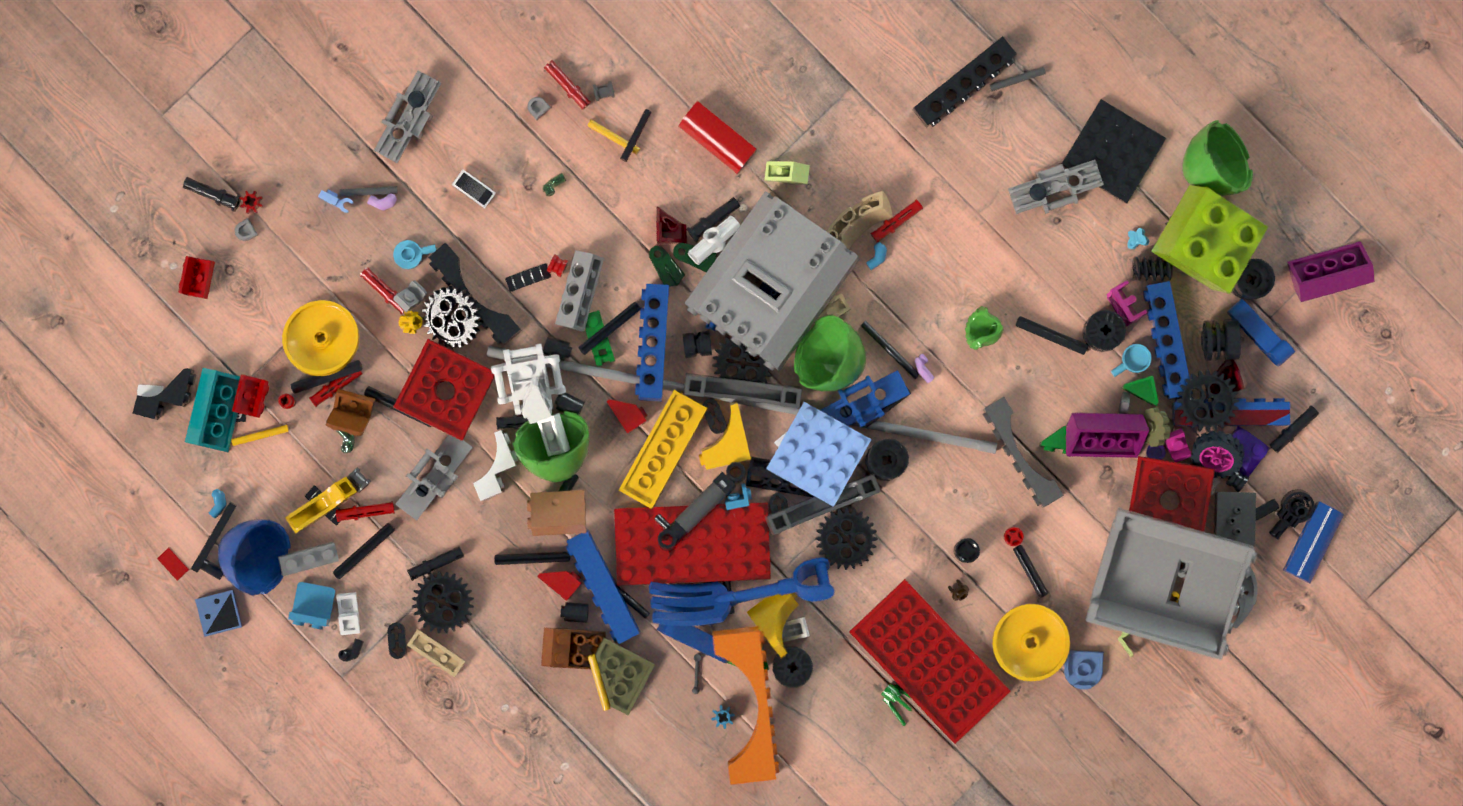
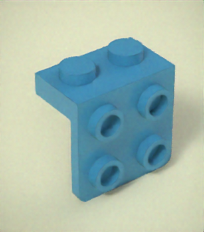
(312, 605)

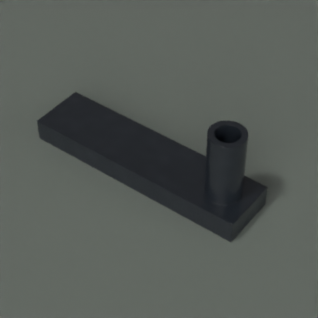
(201, 561)

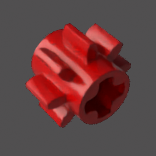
(256, 203)

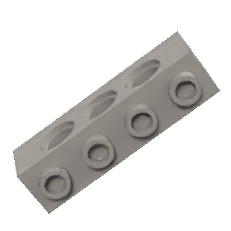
(579, 291)

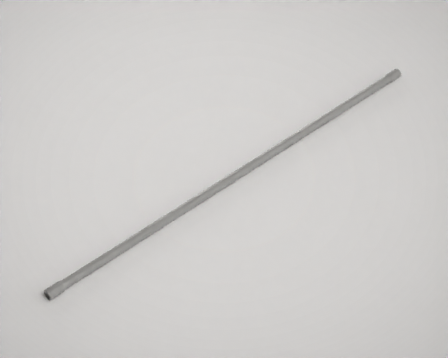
(980, 445)

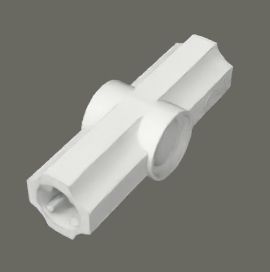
(714, 240)

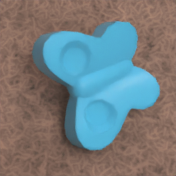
(1136, 238)

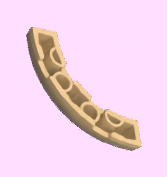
(859, 218)

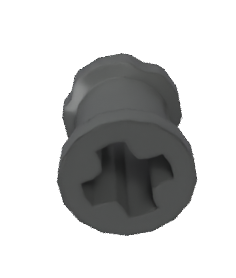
(603, 91)
(358, 479)

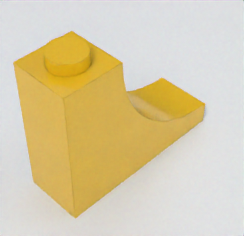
(730, 446)
(771, 617)

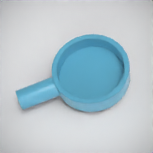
(409, 254)
(1134, 359)

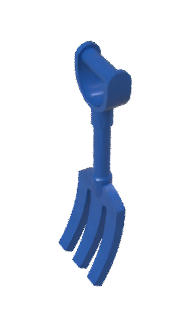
(712, 602)

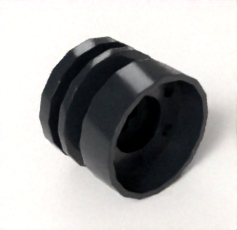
(1261, 283)
(1096, 339)
(1221, 339)
(897, 456)
(798, 677)

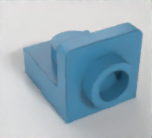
(736, 501)

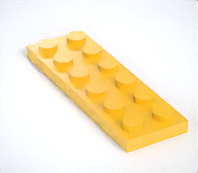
(663, 449)

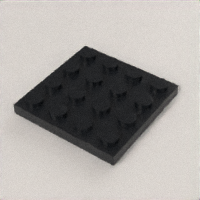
(1120, 148)

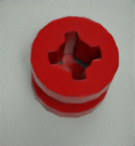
(557, 265)
(1016, 536)

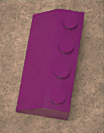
(1331, 271)
(1105, 435)

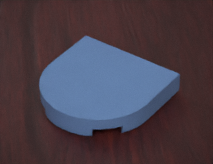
(1083, 668)

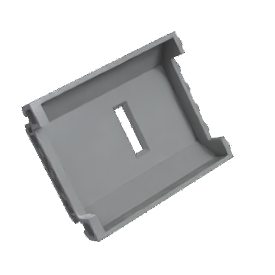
(788, 256)
(1140, 574)

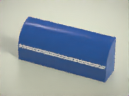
(1313, 542)

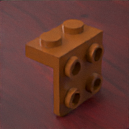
(350, 412)

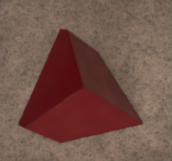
(669, 229)
(1230, 370)

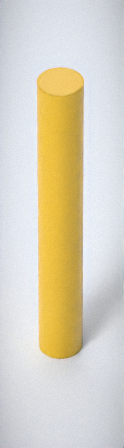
(611, 135)
(260, 435)
(599, 682)

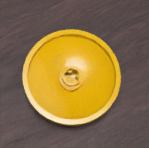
(320, 338)
(1031, 642)

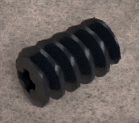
(1151, 268)

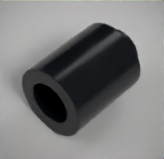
(557, 346)
(569, 403)
(575, 612)

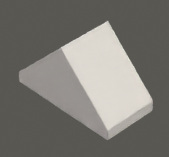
(795, 629)

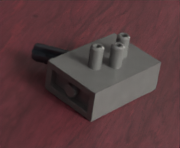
(1237, 515)

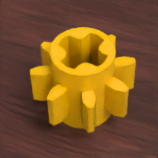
(410, 322)

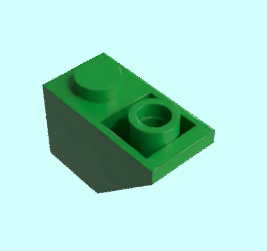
(1055, 441)

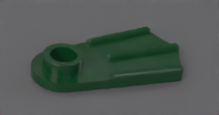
(703, 266)
(666, 267)

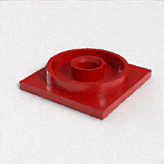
(440, 365)
(1190, 483)

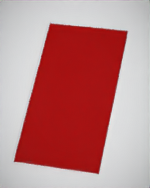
(173, 564)

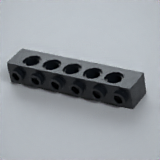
(1000, 48)

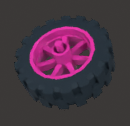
(1218, 445)

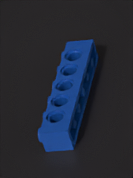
(1164, 291)
(658, 293)

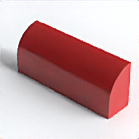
(717, 137)

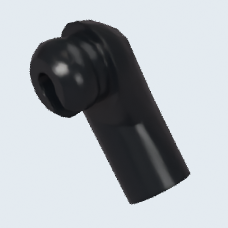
(351, 653)

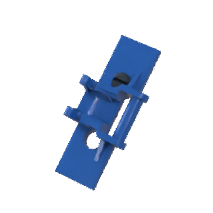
(868, 406)

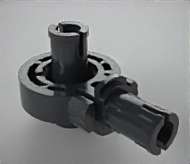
(1293, 511)

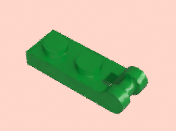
(593, 325)

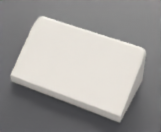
(554, 435)

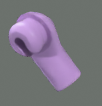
(384, 203)
(922, 370)

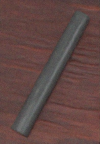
(1017, 79)
(368, 191)

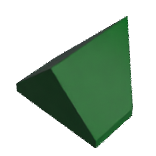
(1143, 389)

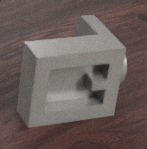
(411, 296)

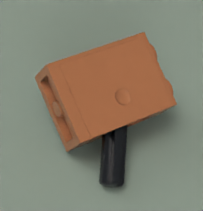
(558, 511)

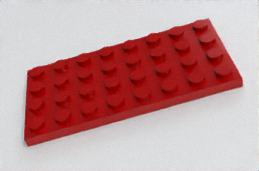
(718, 549)
(929, 661)

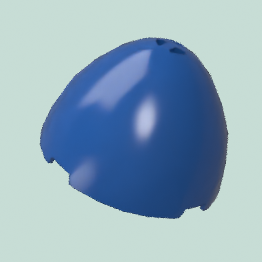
(251, 554)

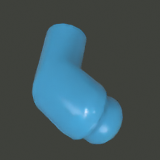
(880, 256)
(219, 503)

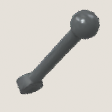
(697, 658)

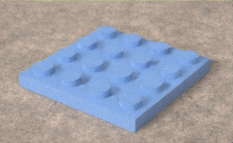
(818, 454)

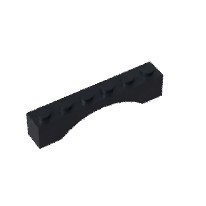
(449, 265)

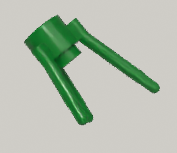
(892, 694)

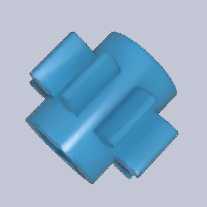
(724, 722)

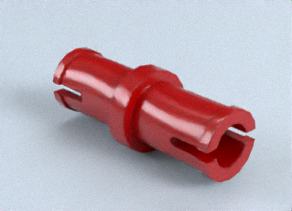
(282, 401)

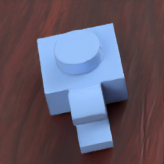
(330, 197)

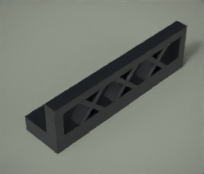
(758, 468)

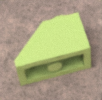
(787, 172)

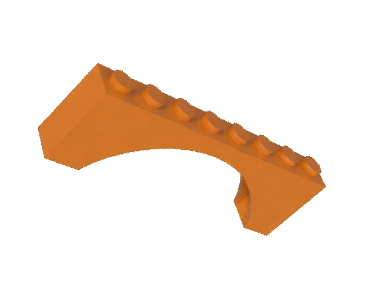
(744, 650)

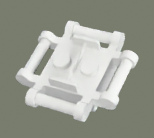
(521, 373)

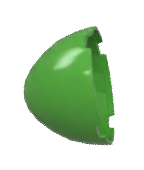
(1218, 160)
(830, 355)
(556, 468)

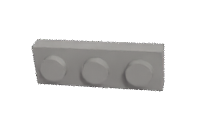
(308, 558)

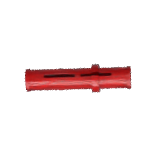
(572, 90)
(915, 207)
(384, 290)
(316, 399)
(365, 511)

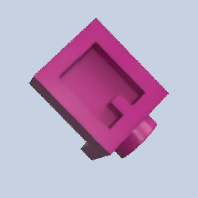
(1178, 446)

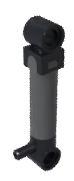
(700, 507)

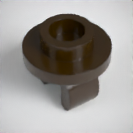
(959, 593)

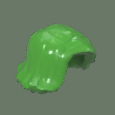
(982, 329)

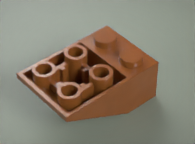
(569, 647)

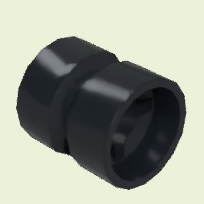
(697, 344)
(966, 550)

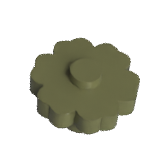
(1158, 425)

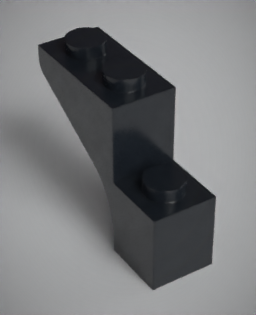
(175, 393)

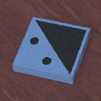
(218, 613)

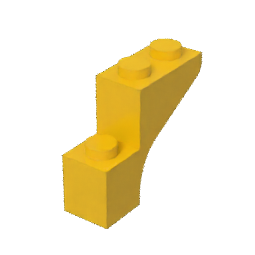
(321, 505)

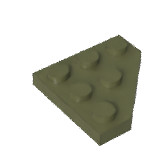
(622, 674)

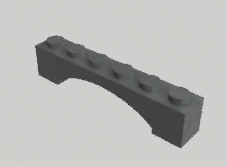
(742, 390)
(999, 415)
(816, 507)

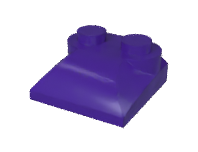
(1253, 450)

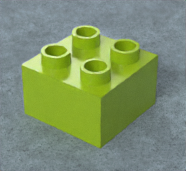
(1209, 239)

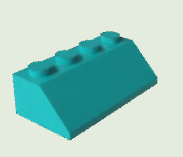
(212, 413)

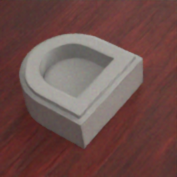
(537, 107)
(245, 230)
(1124, 403)

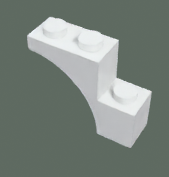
(505, 459)

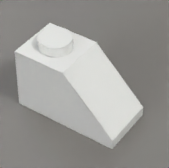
(535, 403)

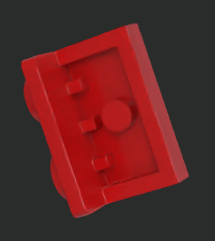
(196, 277)
(250, 396)

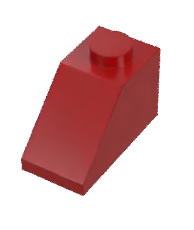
(628, 414)
(562, 582)

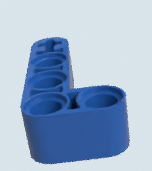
(1260, 333)
(692, 637)

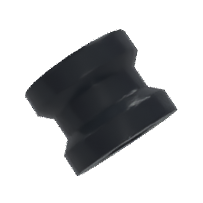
(1237, 481)

